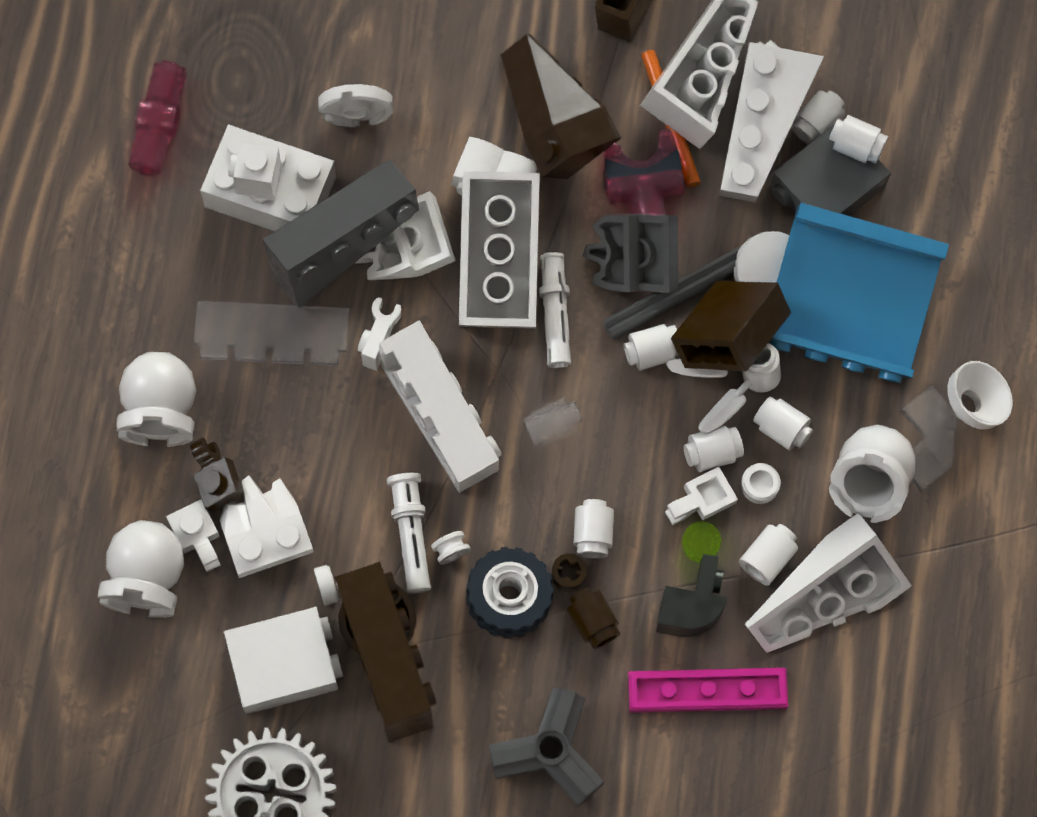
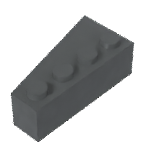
(339, 231)

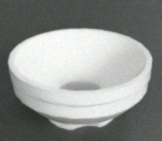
(987, 390)

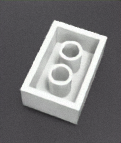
(302, 183)

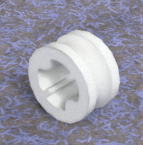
(451, 547)

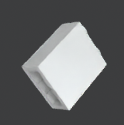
(283, 660)

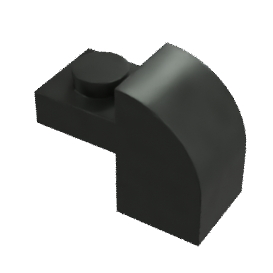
(693, 612)

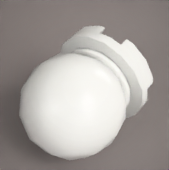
(156, 396)
(873, 473)
(142, 566)

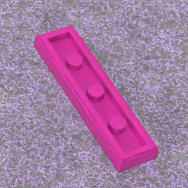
(707, 690)

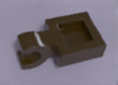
(218, 480)

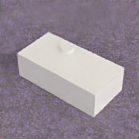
(499, 249)

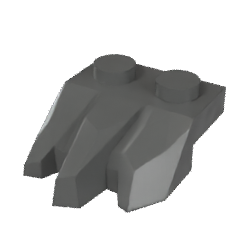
(636, 252)

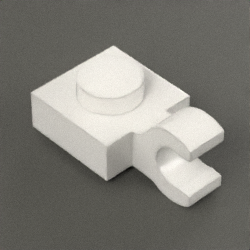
(380, 331)
(705, 494)
(195, 531)

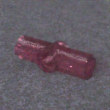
(157, 118)

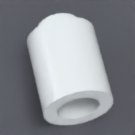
(769, 553)

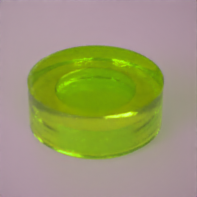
(701, 539)

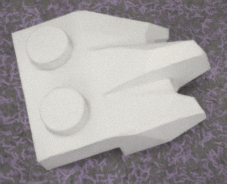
(413, 247)
(264, 528)

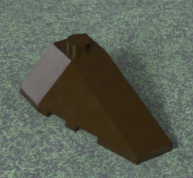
(557, 116)

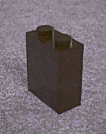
(731, 325)

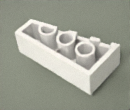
(699, 74)
(766, 107)

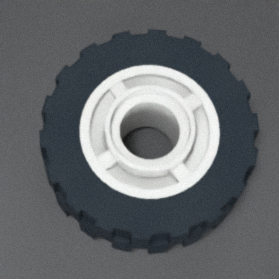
(512, 569)

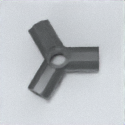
(558, 725)

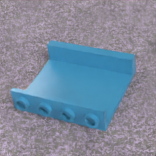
(856, 291)

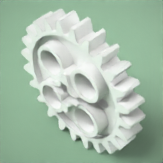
(279, 758)

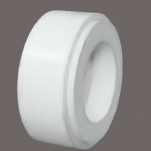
(760, 483)
(326, 585)

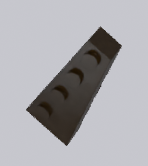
(386, 652)

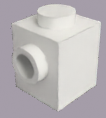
(255, 170)

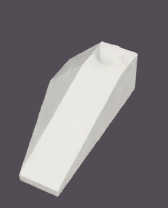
(837, 579)

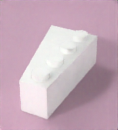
(438, 406)

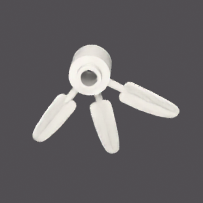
(760, 377)

